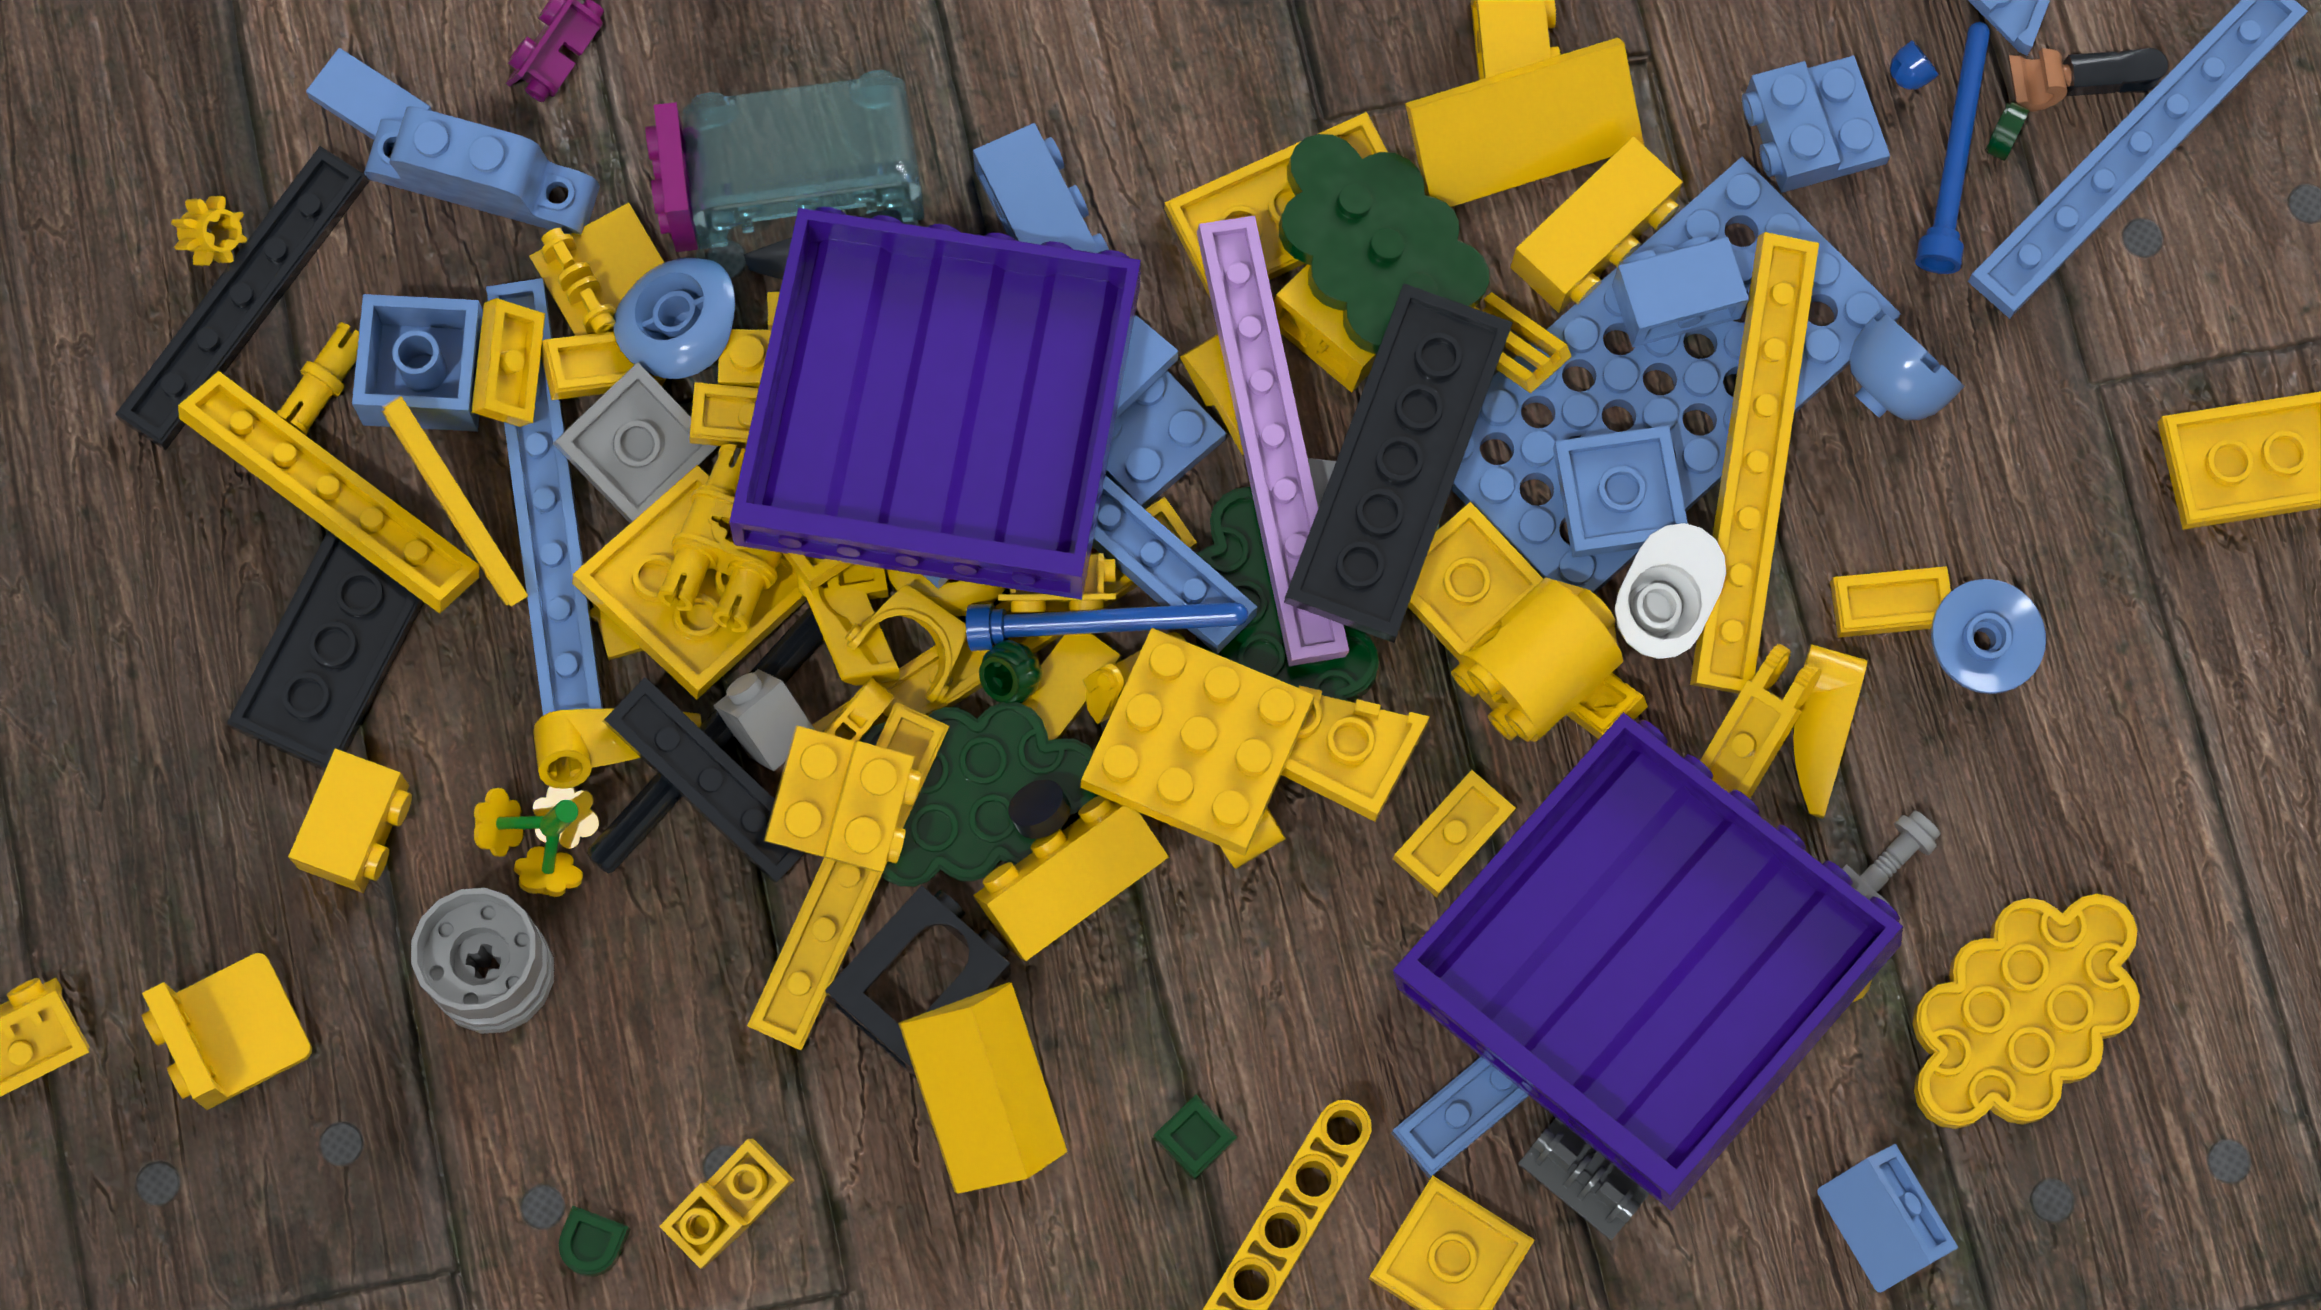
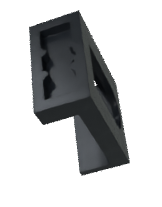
(921, 911)

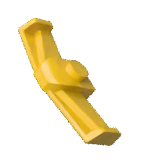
(837, 608)

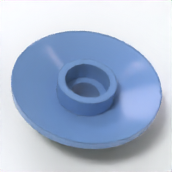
(2009, 622)

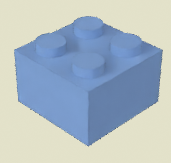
(418, 352)

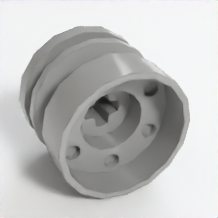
(465, 934)

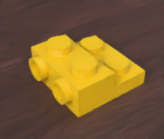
(842, 799)

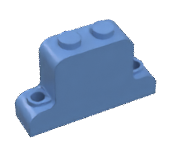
(479, 170)

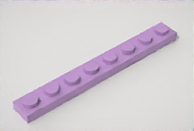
(1266, 423)

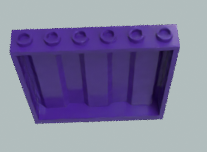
(937, 402)
(1649, 958)

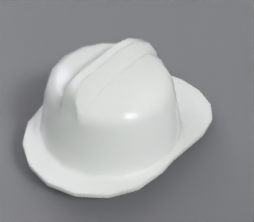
(1670, 590)

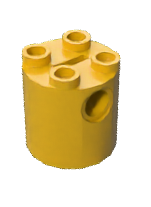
(1541, 658)

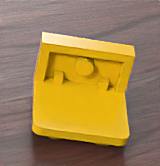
(227, 1031)

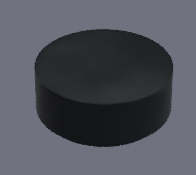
(1039, 809)

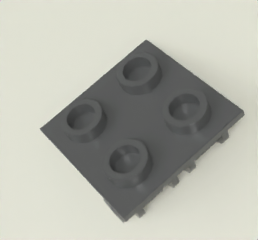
(1583, 1179)

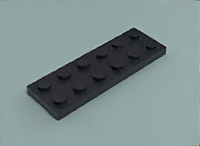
(1398, 463)

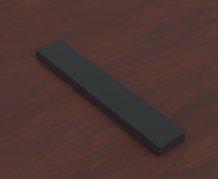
(243, 294)

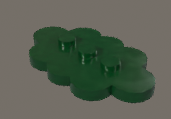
(1371, 232)
(1241, 560)
(964, 803)

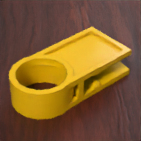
(860, 711)

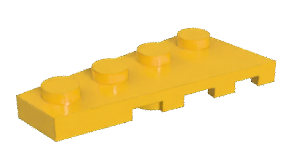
(1353, 751)

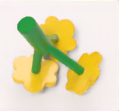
(559, 817)

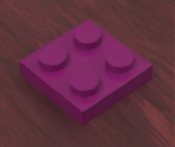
(671, 181)

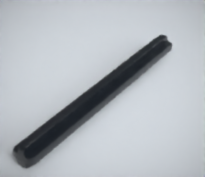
(658, 796)

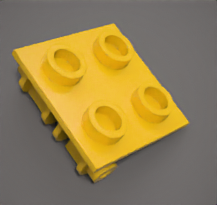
(595, 269)

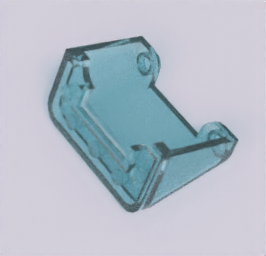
(800, 149)

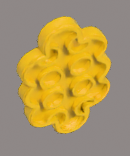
(2025, 1011)

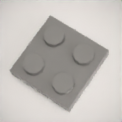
(633, 443)

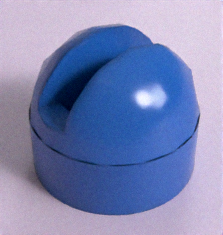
(1912, 67)

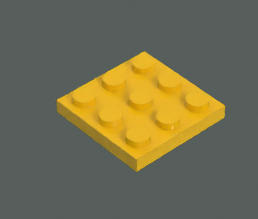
(686, 644)
(1197, 741)

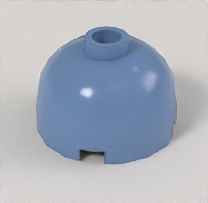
(1899, 372)

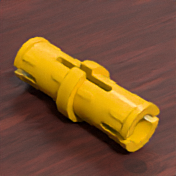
(321, 379)

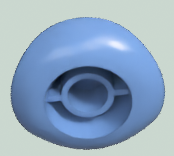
(676, 317)

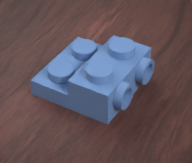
(1814, 123)

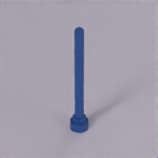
(1941, 247)
(990, 625)

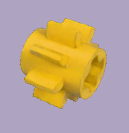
(210, 215)

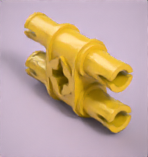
(705, 546)

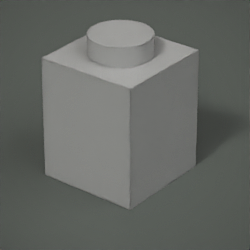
(762, 717)

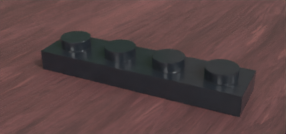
(701, 774)

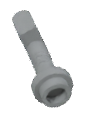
(1916, 834)

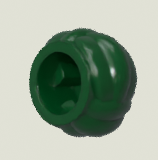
(1010, 672)

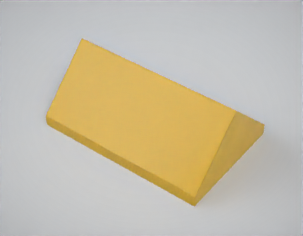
(984, 1090)

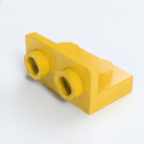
(36, 1034)

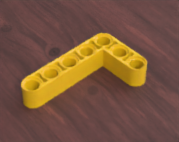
(1291, 1204)

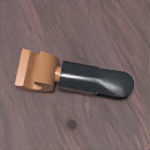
(2049, 79)

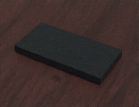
(326, 656)

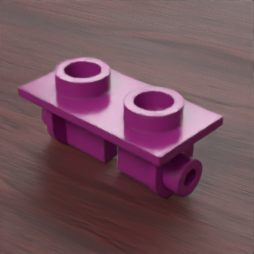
(540, 61)

